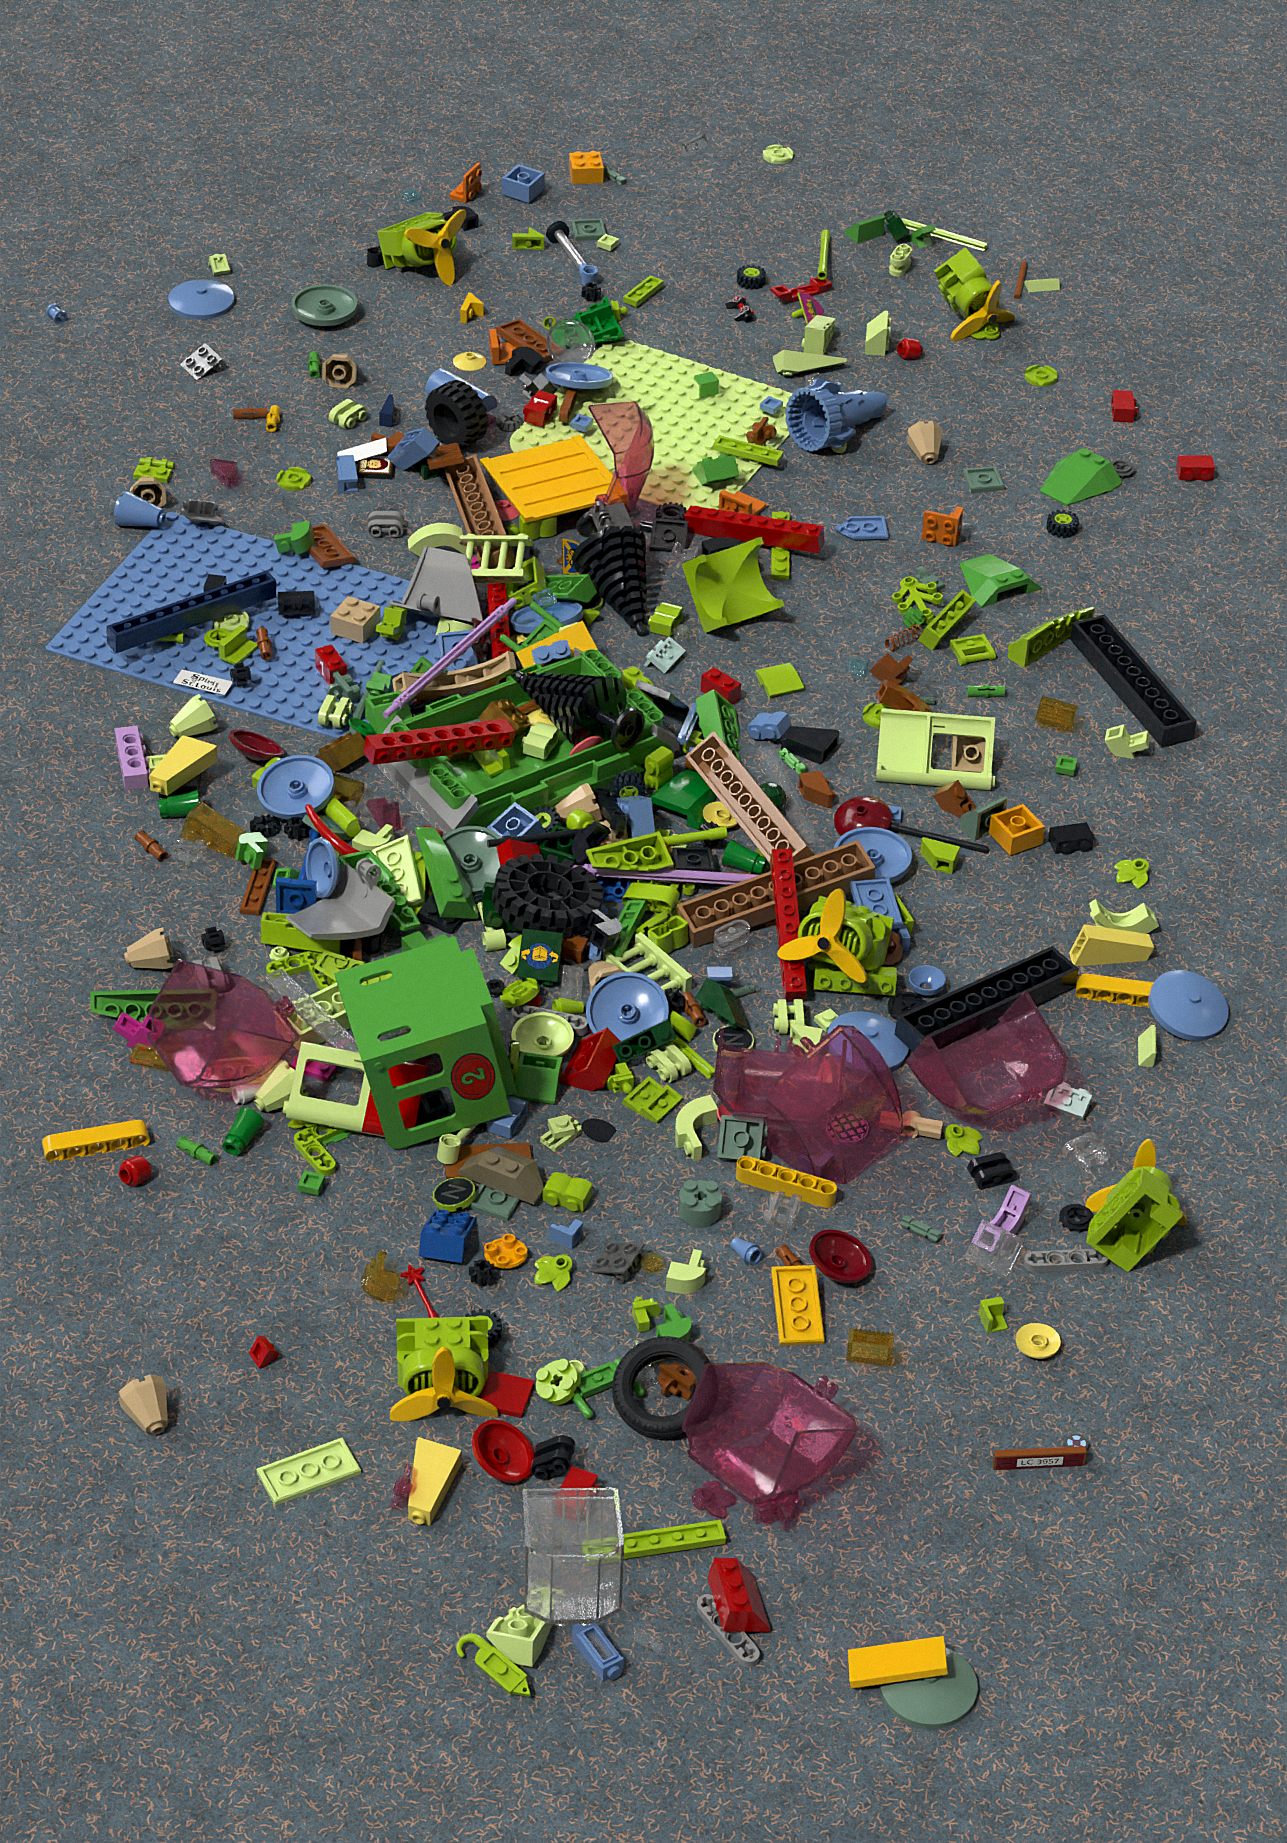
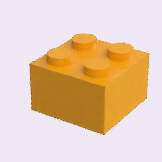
(586, 167)
(1016, 829)

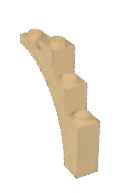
(462, 680)

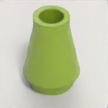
(568, 1006)

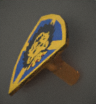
(568, 549)

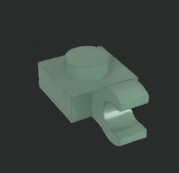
(924, 578)

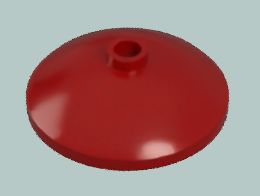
(502, 1451)

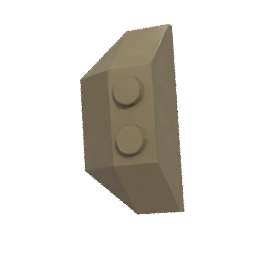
(506, 1173)

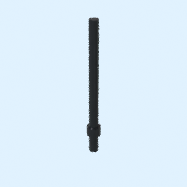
(895, 827)
(535, 837)

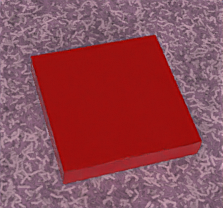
(507, 1393)

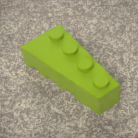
(281, 932)

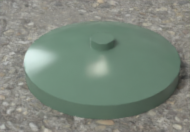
(324, 305)
(473, 856)
(934, 1700)

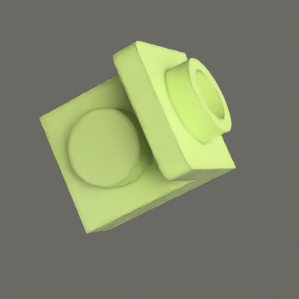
(219, 264)

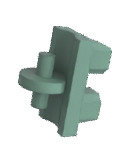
(343, 687)

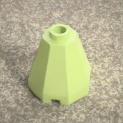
(193, 719)
(276, 1088)

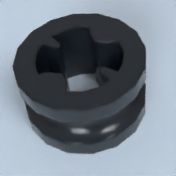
(495, 984)

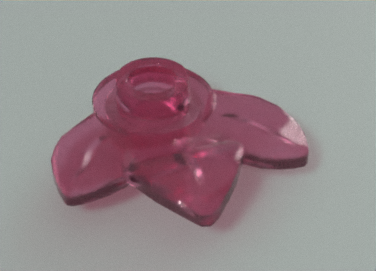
(402, 1486)
(713, 1499)

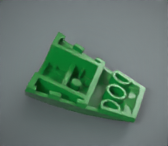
(601, 322)
(687, 795)

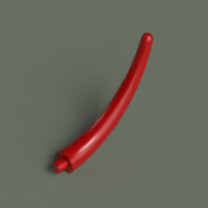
(338, 844)

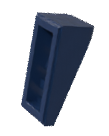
(386, 412)

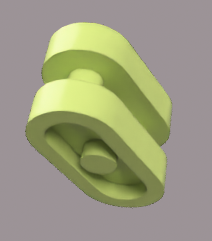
(900, 260)
(347, 414)
(335, 711)
(781, 1010)
(668, 1062)

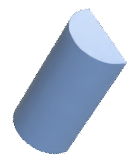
(443, 376)

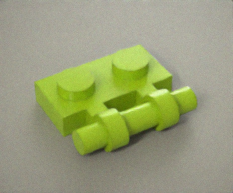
(159, 472)

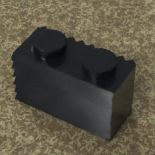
(1071, 838)

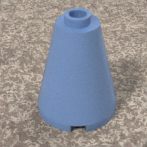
(137, 512)

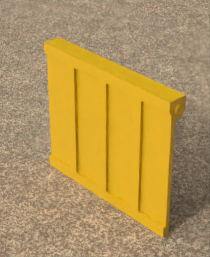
(550, 478)

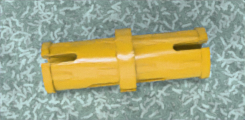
(273, 418)

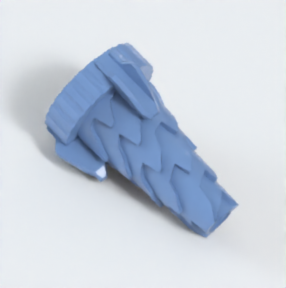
(827, 417)

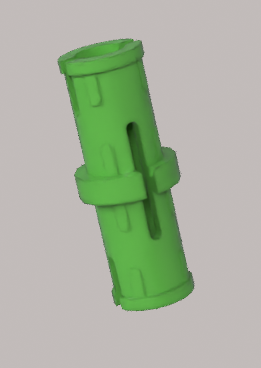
(314, 364)
(985, 691)
(196, 1150)

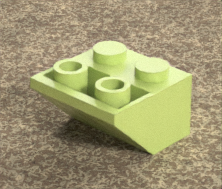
(878, 335)

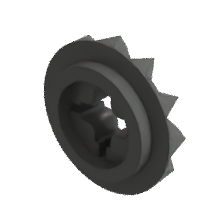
(509, 422)
(1123, 468)

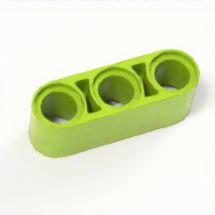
(657, 896)

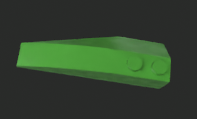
(719, 716)
(447, 881)
(402, 915)
(132, 1002)

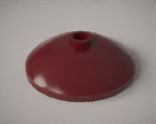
(255, 745)
(850, 815)
(840, 1256)

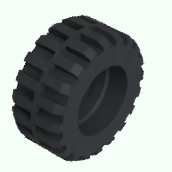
(456, 414)

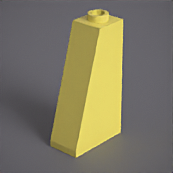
(181, 764)
(1108, 946)
(432, 1476)

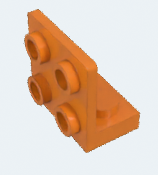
(470, 185)
(499, 351)
(740, 503)
(942, 527)

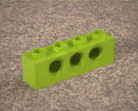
(947, 620)
(832, 978)

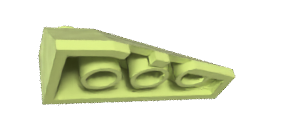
(796, 362)
(519, 1636)

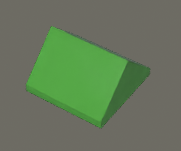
(867, 229)

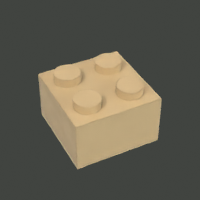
(355, 619)

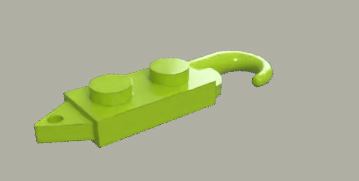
(496, 1666)

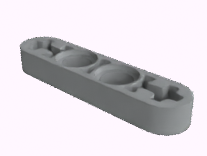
(574, 1020)
(1064, 1257)
(734, 1648)

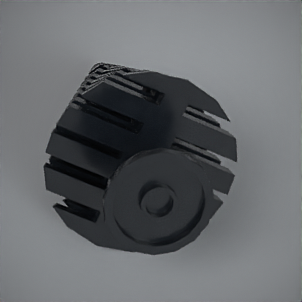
(616, 568)
(585, 707)

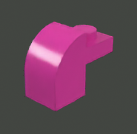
(133, 1029)

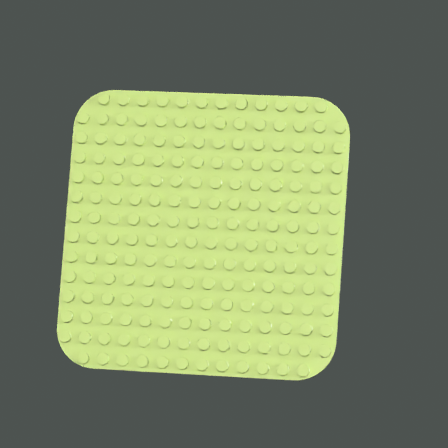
(680, 420)

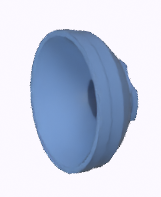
(926, 975)

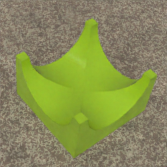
(729, 586)

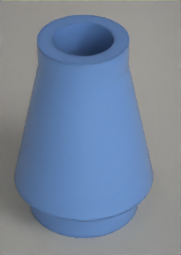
(746, 1250)

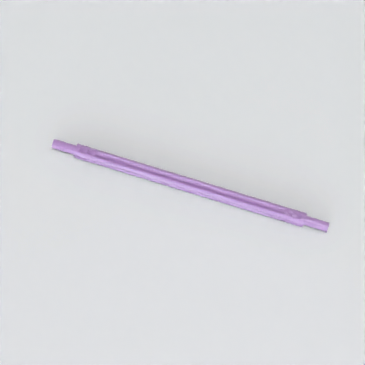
(449, 658)
(671, 875)

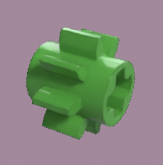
(912, 617)

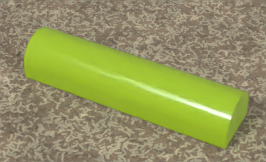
(342, 817)

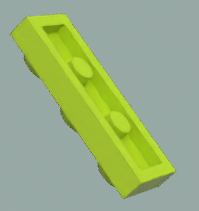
(643, 291)

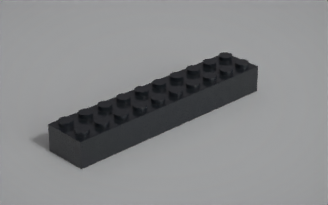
(1133, 680)
(986, 1000)

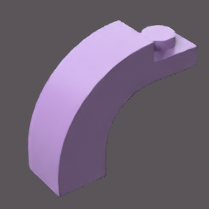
(1013, 1209)

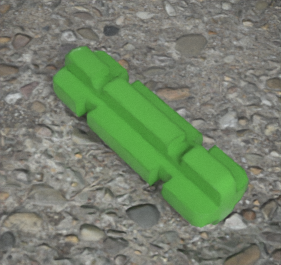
(792, 761)

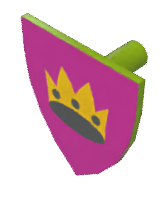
(809, 309)

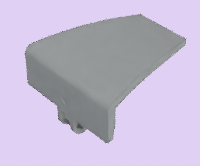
(443, 588)
(352, 910)

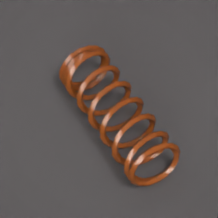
(893, 642)

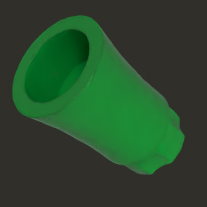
(178, 805)
(744, 858)
(242, 1131)

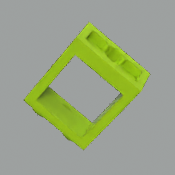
(534, 571)

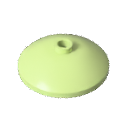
(543, 1034)

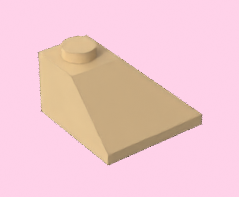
(967, 753)

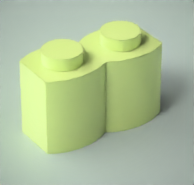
(540, 740)

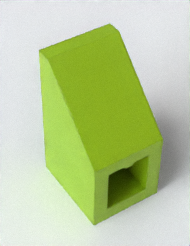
(940, 855)

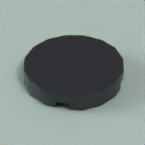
(903, 1003)

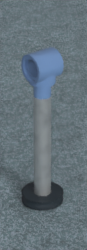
(558, 233)

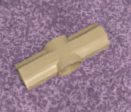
(916, 1125)

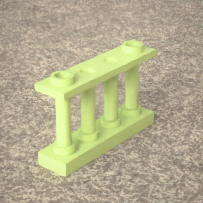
(500, 574)
(655, 957)

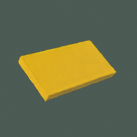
(576, 635)
(797, 1305)
(897, 1662)

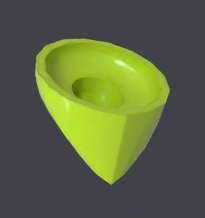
(682, 1026)

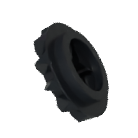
(272, 823)
(1082, 1213)

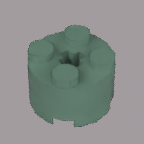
(700, 1203)

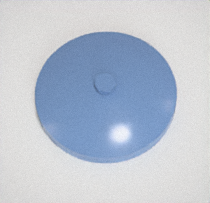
(201, 299)
(579, 375)
(527, 620)
(293, 784)
(885, 849)
(626, 1004)
(1188, 1005)
(880, 1033)

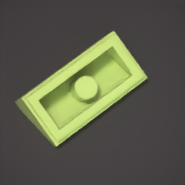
(1042, 285)
(1147, 1047)

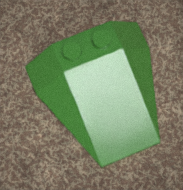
(1080, 477)
(990, 575)

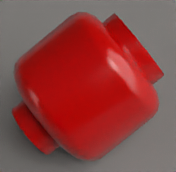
(909, 349)
(135, 1171)

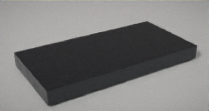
(662, 696)

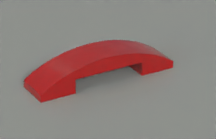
(814, 288)

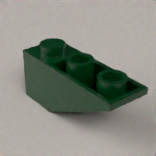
(895, 225)
(721, 1000)
(644, 1041)

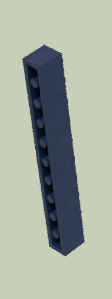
(190, 612)

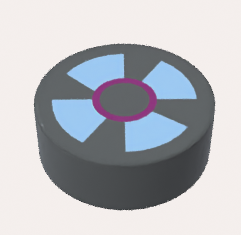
(1076, 1440)

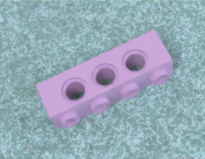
(131, 757)

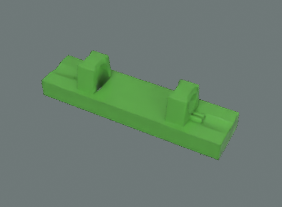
(630, 920)

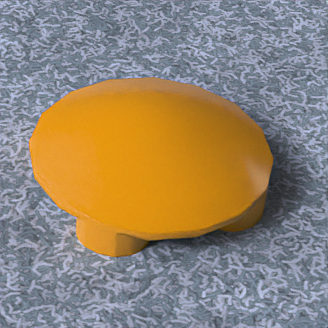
(505, 1252)

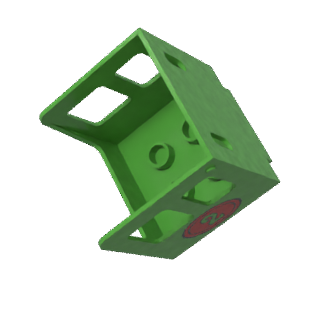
(450, 1014)

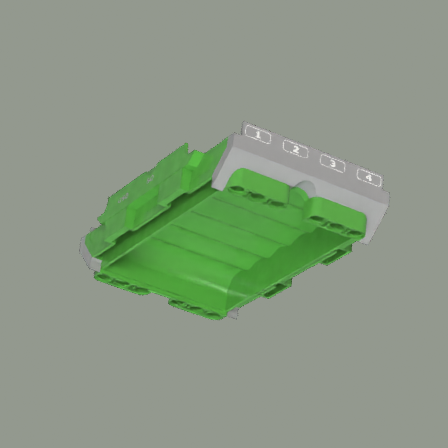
(463, 794)

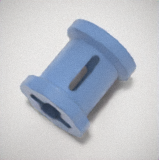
(56, 313)

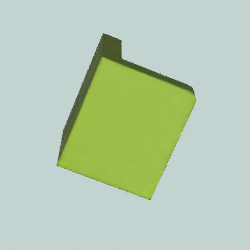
(992, 1314)

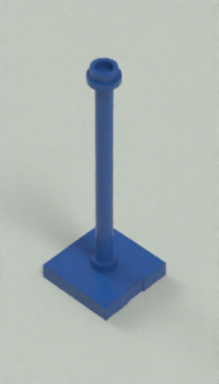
(295, 894)

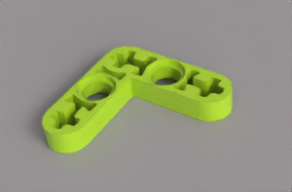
(305, 963)
(313, 1144)

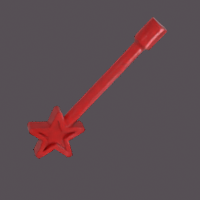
(415, 1276)

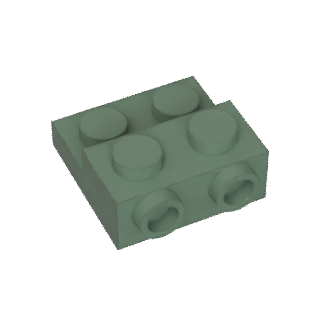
(742, 1137)

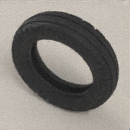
(629, 1367)

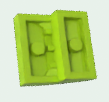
(779, 680)
(652, 1099)

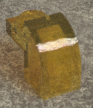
(379, 1282)

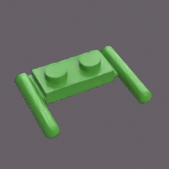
(548, 627)
(597, 1381)

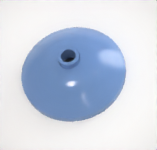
(322, 866)

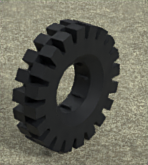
(520, 904)

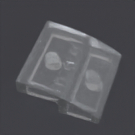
(994, 1249)

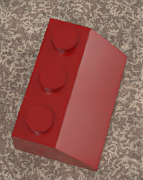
(591, 1061)
(736, 1596)

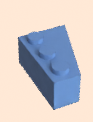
(413, 448)
(639, 815)

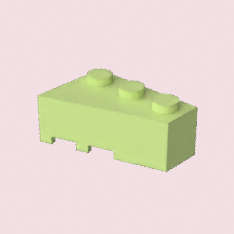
(818, 334)

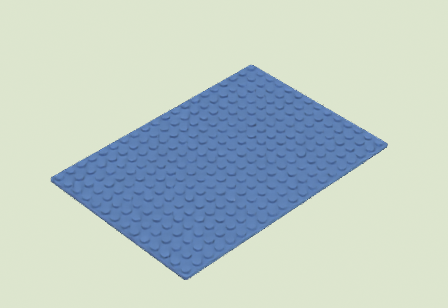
(288, 687)

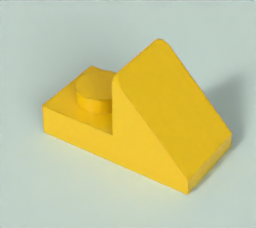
(471, 307)

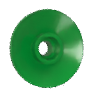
(361, 726)

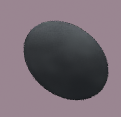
(598, 1129)

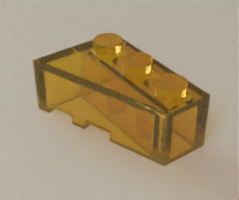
(216, 830)

